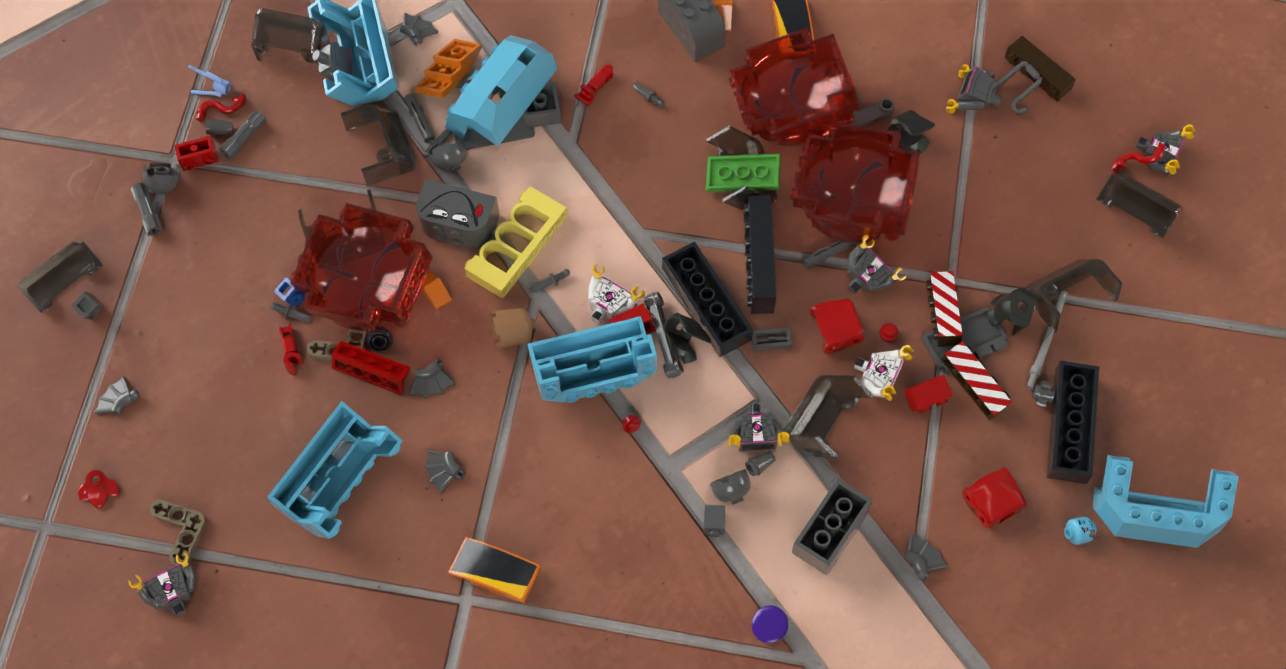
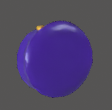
(770, 624)

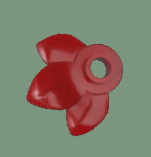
(98, 492)

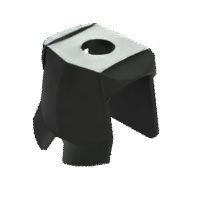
(911, 128)
(1007, 308)
(680, 338)

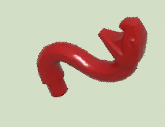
(238, 103)
(1120, 162)

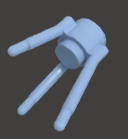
(220, 85)

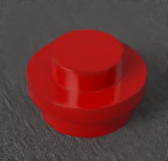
(888, 332)
(631, 423)

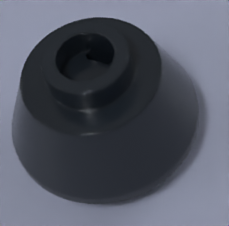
(379, 339)

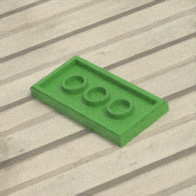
(736, 171)

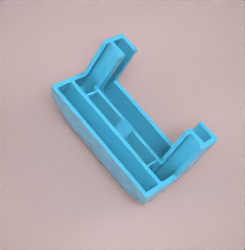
(366, 35)
(517, 68)
(593, 361)
(331, 475)
(1162, 517)

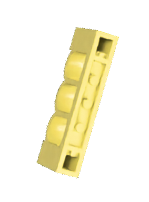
(532, 203)

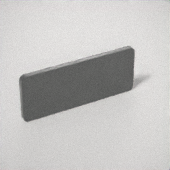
(518, 132)

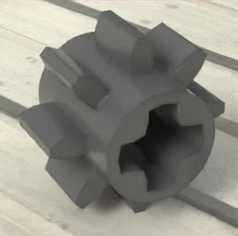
(1043, 393)

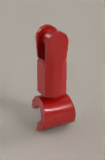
(588, 91)
(290, 350)

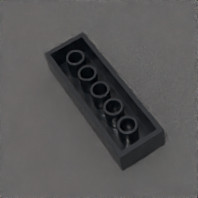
(759, 255)
(707, 299)
(1073, 422)

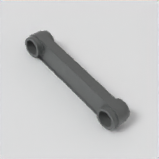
(873, 113)
(654, 303)

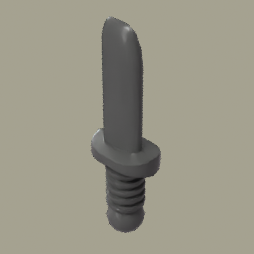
(650, 96)
(433, 144)
(550, 280)
(288, 311)

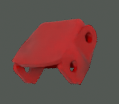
(838, 324)
(994, 498)

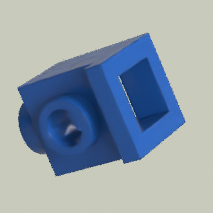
(293, 296)

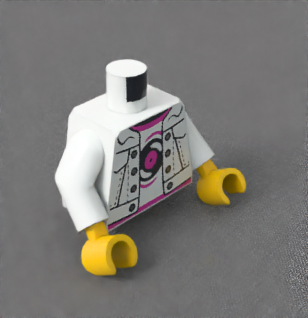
(609, 298)
(883, 370)

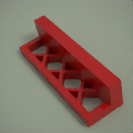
(370, 364)

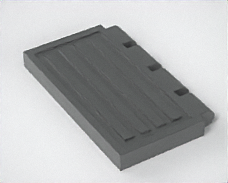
(976, 333)

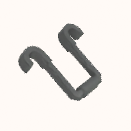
(1032, 71)

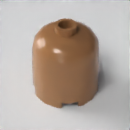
(511, 327)

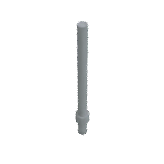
(1036, 369)

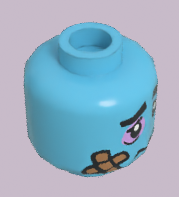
(1080, 530)

